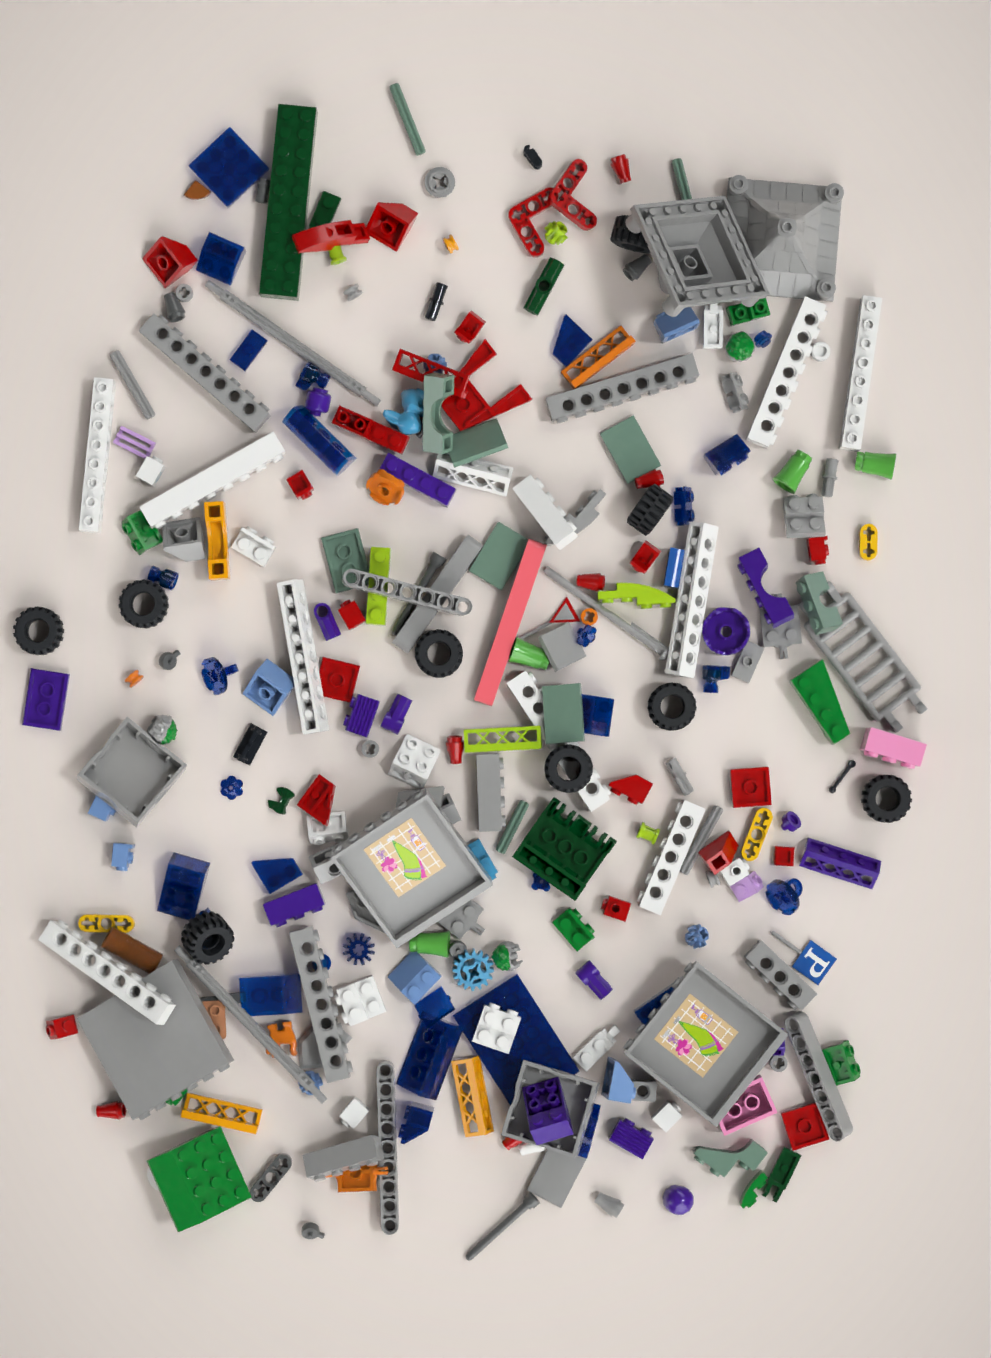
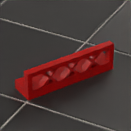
(415, 374)

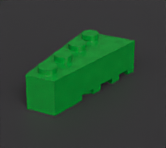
(821, 700)

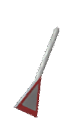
(564, 614)

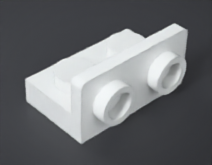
(253, 546)
(334, 832)

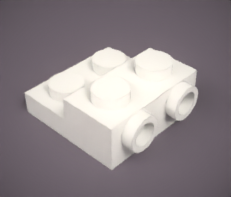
(360, 1001)
(497, 1028)

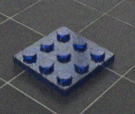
(229, 167)

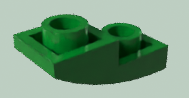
(741, 314)
(749, 1196)

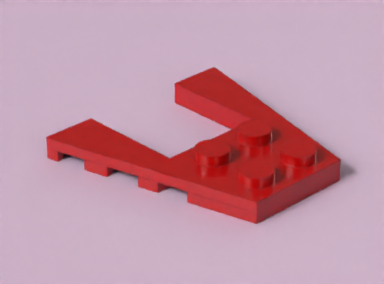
(474, 409)

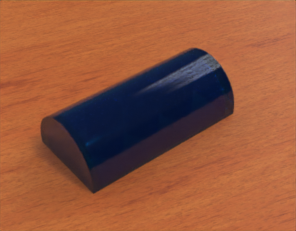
(318, 439)

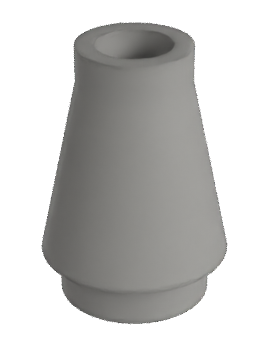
(609, 1204)

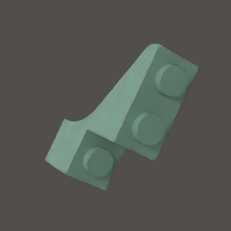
(723, 1160)

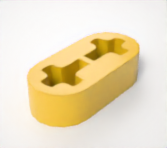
(863, 542)

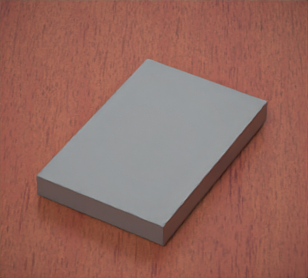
(555, 1177)

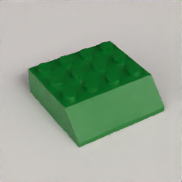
(199, 1179)

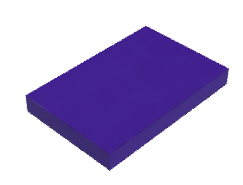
(46, 699)

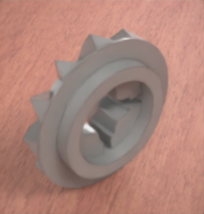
(439, 173)

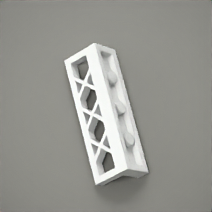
(488, 470)

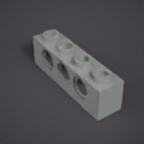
(805, 992)

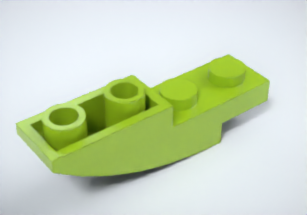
(645, 595)

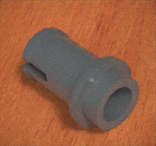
(262, 191)

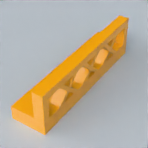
(478, 1093)
(216, 1119)

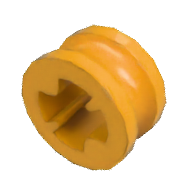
(450, 244)

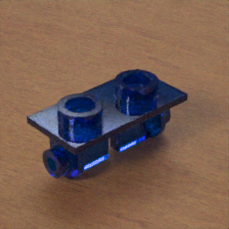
(684, 497)

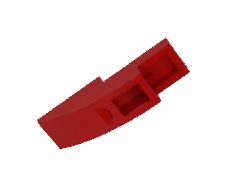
(330, 235)
(370, 430)

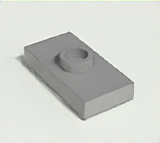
(747, 662)

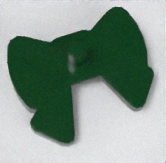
(280, 807)

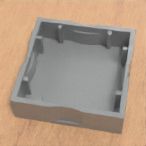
(131, 772)
(579, 1097)

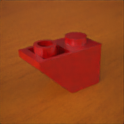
(633, 786)
(719, 852)

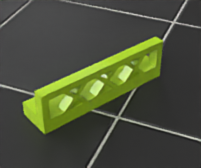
(503, 746)

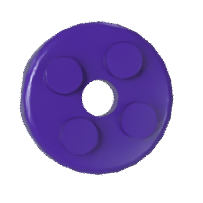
(712, 631)

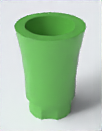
(876, 463)
(793, 472)
(528, 654)
(431, 943)

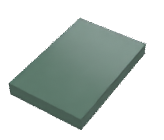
(477, 443)
(630, 449)
(343, 553)
(499, 556)
(563, 713)

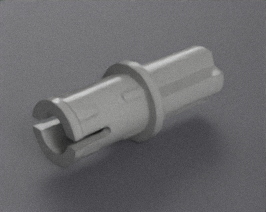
(829, 477)
(679, 776)

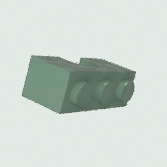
(821, 617)

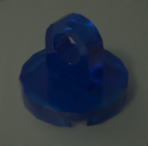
(216, 676)
(783, 896)

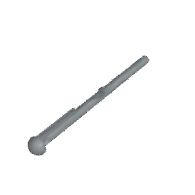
(632, 629)

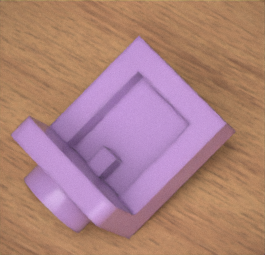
(747, 886)

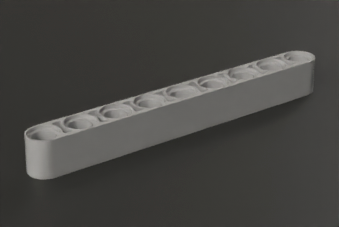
(391, 1137)

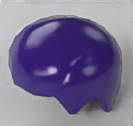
(678, 1199)

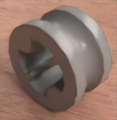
(352, 292)
(180, 297)
(364, 747)
(713, 879)
(782, 1067)

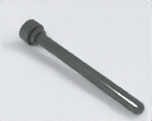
(436, 561)
(529, 1202)

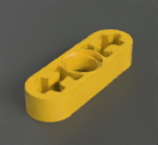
(764, 831)
(121, 918)

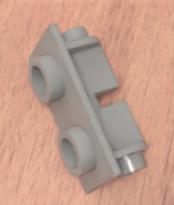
(738, 399)

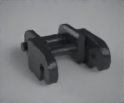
(532, 157)

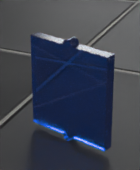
(434, 1007)

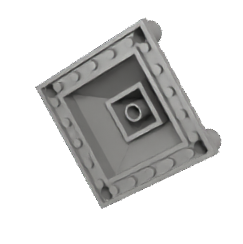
(790, 234)
(698, 253)

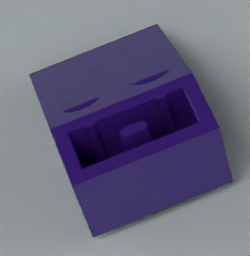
(547, 1111)

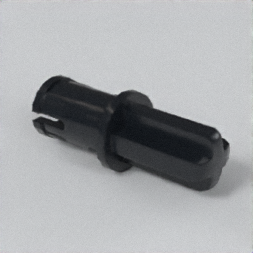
(436, 301)

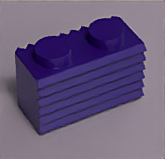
(361, 715)
(631, 1138)

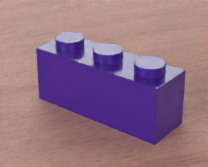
(294, 905)

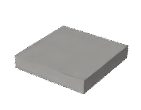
(561, 647)

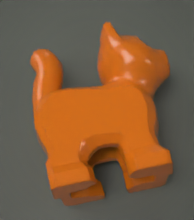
(284, 1036)

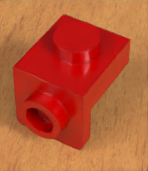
(469, 327)
(300, 485)
(644, 557)
(61, 1027)

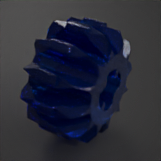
(365, 951)

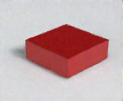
(784, 856)

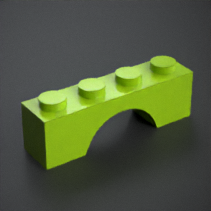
(377, 604)

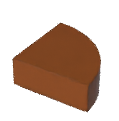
(197, 191)

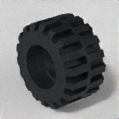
(626, 239)
(650, 509)
(127, 599)
(22, 630)
(426, 665)
(687, 699)
(584, 775)
(903, 798)
(215, 946)

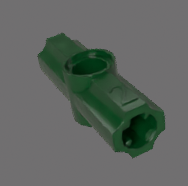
(538, 297)

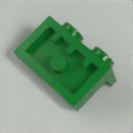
(140, 532)
(573, 928)
(842, 1063)

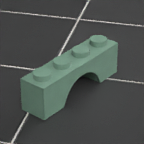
(436, 435)

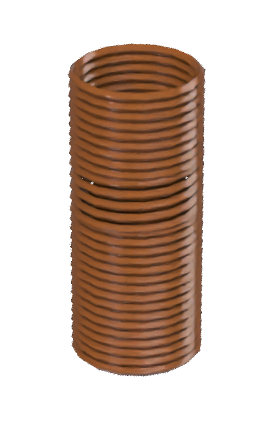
(132, 951)

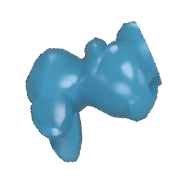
(413, 408)

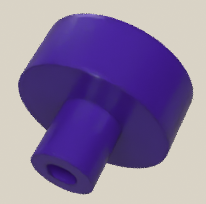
(790, 821)

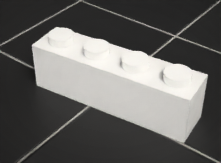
(545, 512)

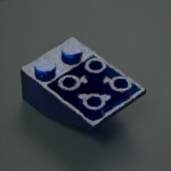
(183, 886)

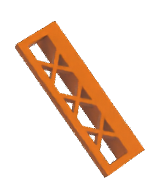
(601, 363)

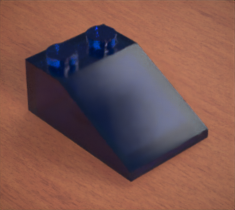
(271, 994)

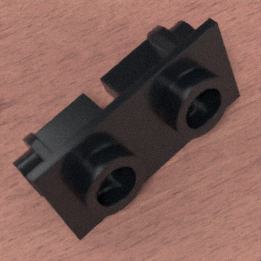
(250, 744)

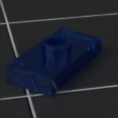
(248, 350)

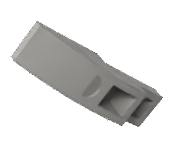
(585, 515)

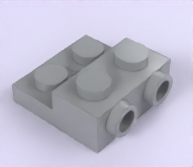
(804, 516)

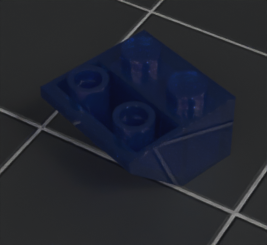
(220, 258)
(726, 454)
(597, 715)
(417, 1122)

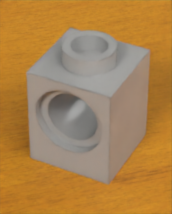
(651, 1093)

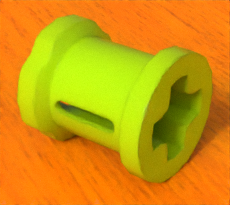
(336, 255)
(647, 833)

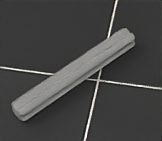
(132, 384)
(701, 839)

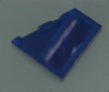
(570, 341)
(277, 872)

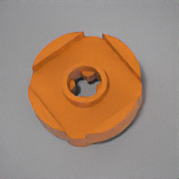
(381, 480)

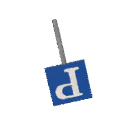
(812, 961)

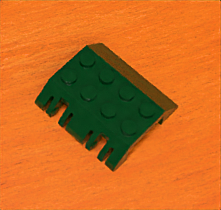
(563, 849)

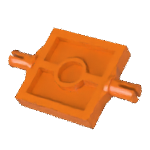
(359, 1180)

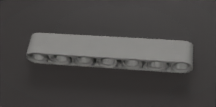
(445, 583)
(415, 598)
(818, 1076)

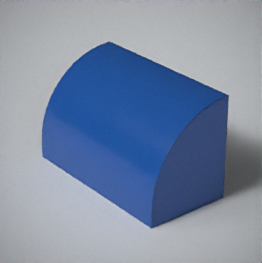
(674, 568)

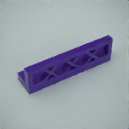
(842, 860)

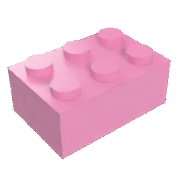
(892, 748)
(749, 1108)

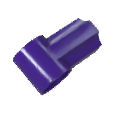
(327, 624)
(395, 717)
(591, 976)

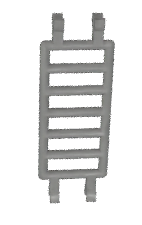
(880, 642)

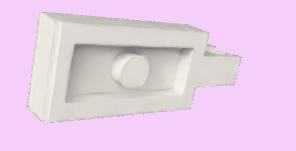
(713, 327)
(596, 1047)

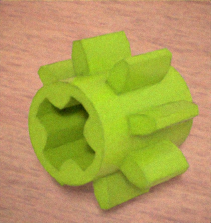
(556, 232)

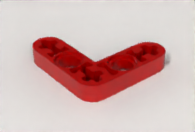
(567, 199)
(525, 220)

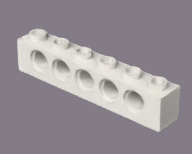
(656, 904)

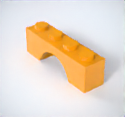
(217, 540)

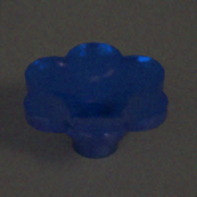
(586, 635)
(235, 783)

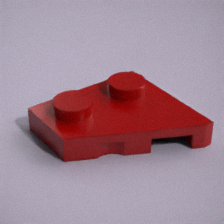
(318, 800)

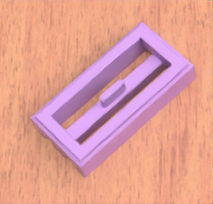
(119, 435)

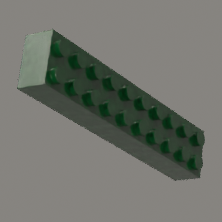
(288, 201)

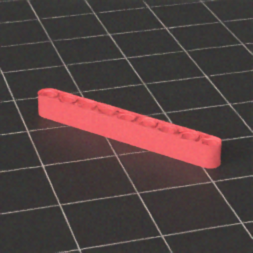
(510, 622)

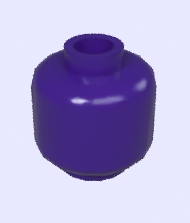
(317, 401)

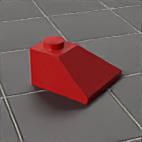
(391, 223)
(169, 260)

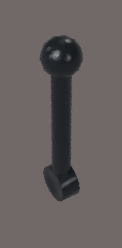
(832, 789)

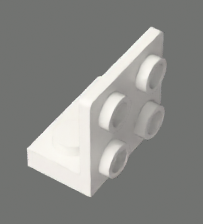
(414, 761)

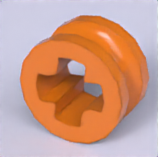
(583, 614)
(134, 678)

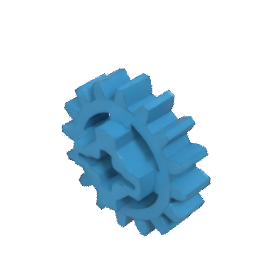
(475, 974)

